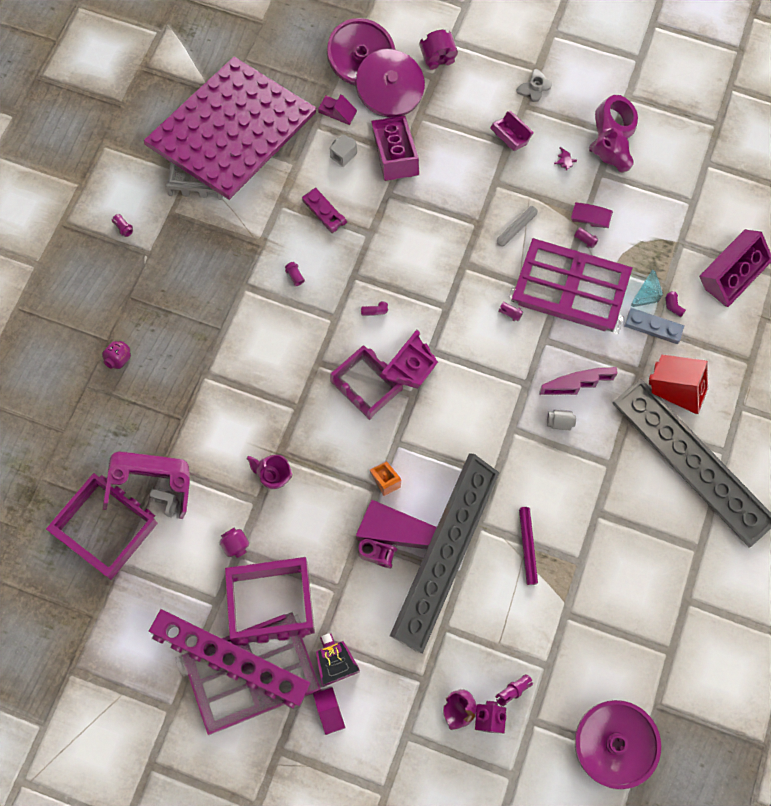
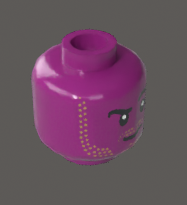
(116, 354)

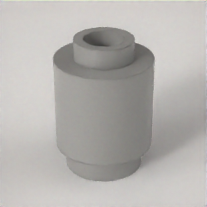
(561, 419)

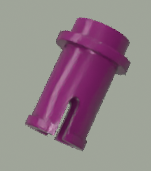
(125, 228)
(585, 237)
(293, 271)
(510, 311)

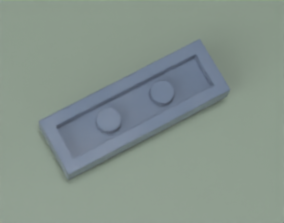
(654, 325)

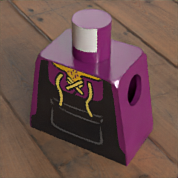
(335, 661)

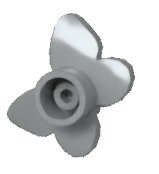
(535, 86)

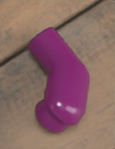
(672, 304)
(381, 309)

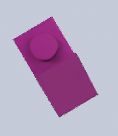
(338, 109)

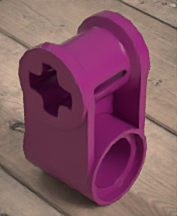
(378, 553)

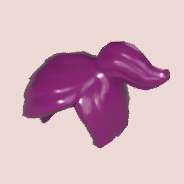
(272, 470)

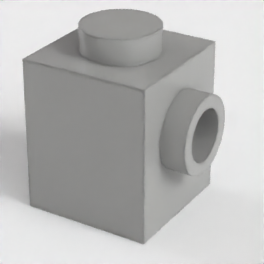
(343, 150)

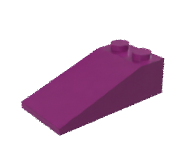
(395, 148)

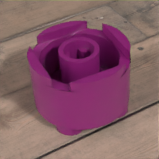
(438, 49)

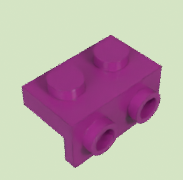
(512, 131)

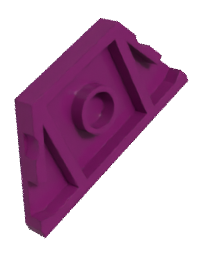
(411, 363)

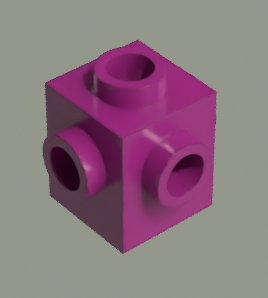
(490, 717)

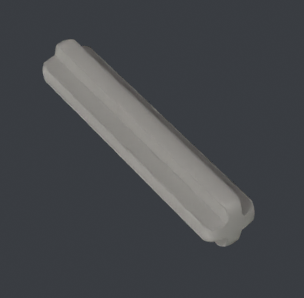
(516, 226)

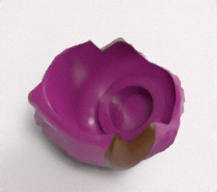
(459, 709)

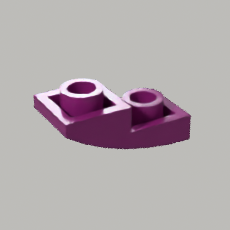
(592, 214)

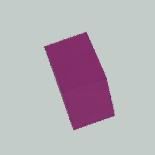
(329, 711)

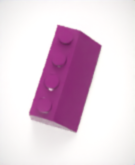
(736, 267)

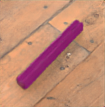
(528, 546)

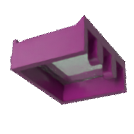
(361, 384)

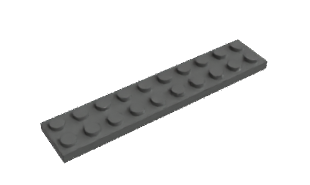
(695, 462)
(444, 554)

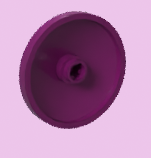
(353, 43)
(390, 83)
(618, 744)

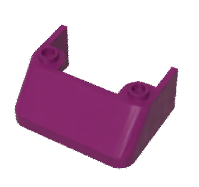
(126, 463)

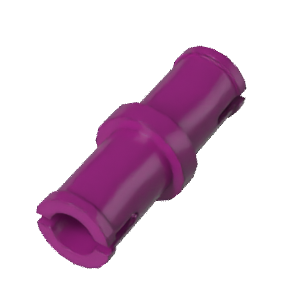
(514, 690)

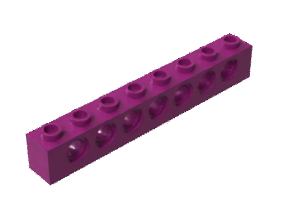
(165, 621)

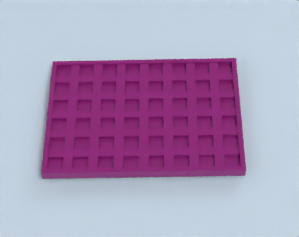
(230, 127)

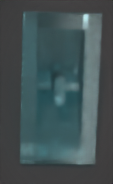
(649, 292)

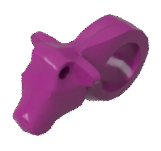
(612, 138)

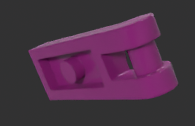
(324, 210)

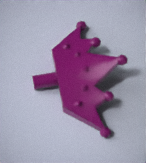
(565, 161)

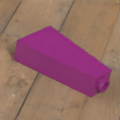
(394, 527)

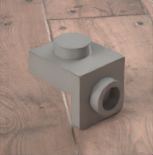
(163, 496)

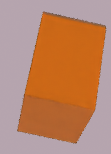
(386, 478)

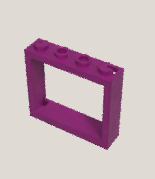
(74, 505)
(263, 570)

